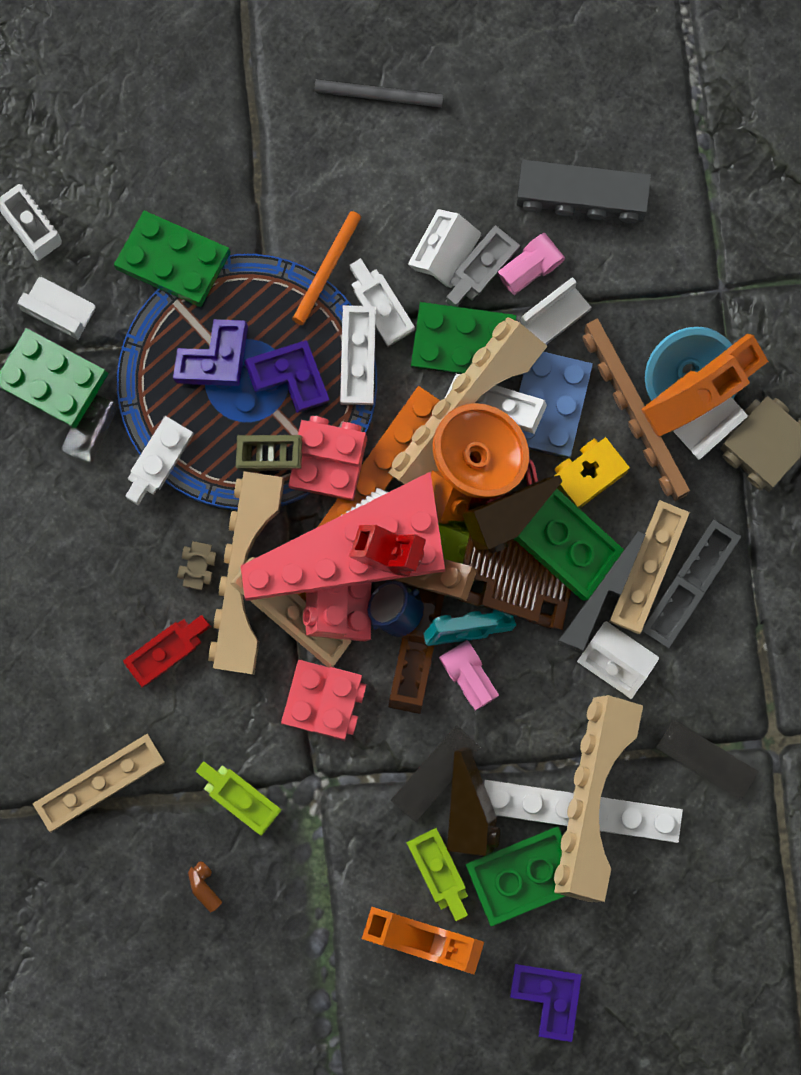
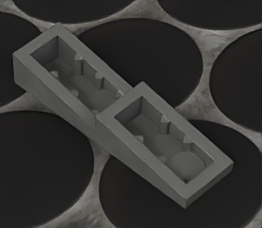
(691, 583)
(613, 585)

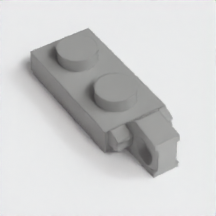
(481, 266)

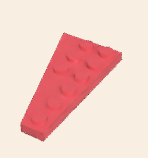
(322, 555)

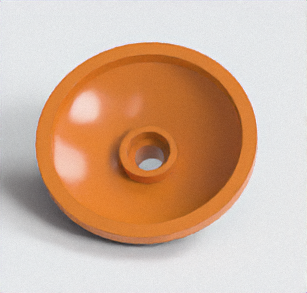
(492, 440)

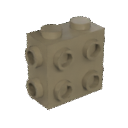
(764, 443)

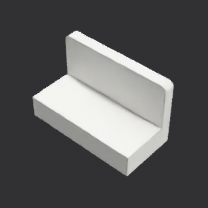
(444, 246)
(57, 307)
(556, 312)
(711, 427)
(618, 659)

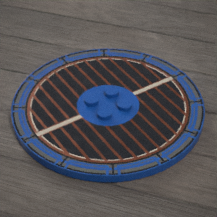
(266, 296)

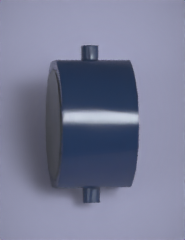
(395, 608)

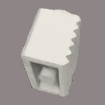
(29, 222)

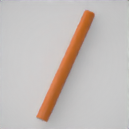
(326, 268)

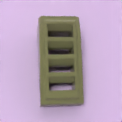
(244, 452)

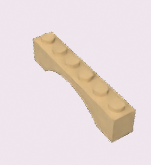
(507, 354)
(258, 504)
(583, 863)

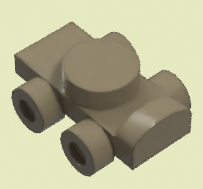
(196, 572)

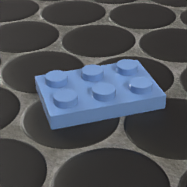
(563, 387)

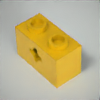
(608, 467)

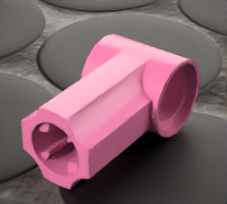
(537, 259)
(465, 669)

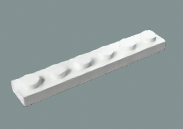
(614, 815)

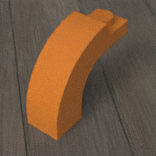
(423, 940)

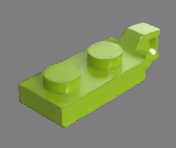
(239, 797)
(439, 872)

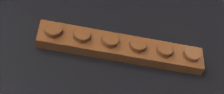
(628, 398)

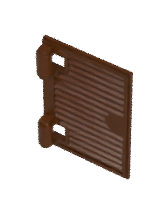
(517, 585)

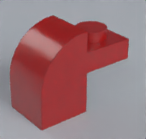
(387, 550)

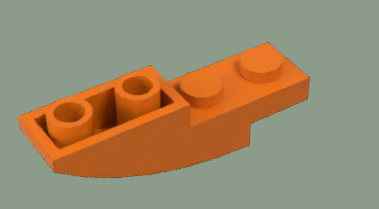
(706, 389)

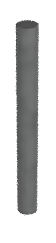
(378, 93)

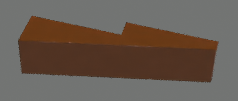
(415, 659)

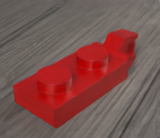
(165, 650)

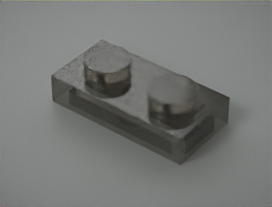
(89, 434)

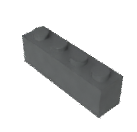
(583, 191)

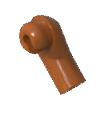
(200, 888)

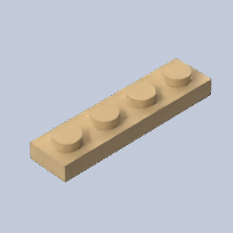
(649, 567)
(288, 614)
(98, 783)

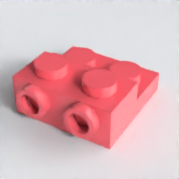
(329, 458)
(339, 613)
(323, 700)

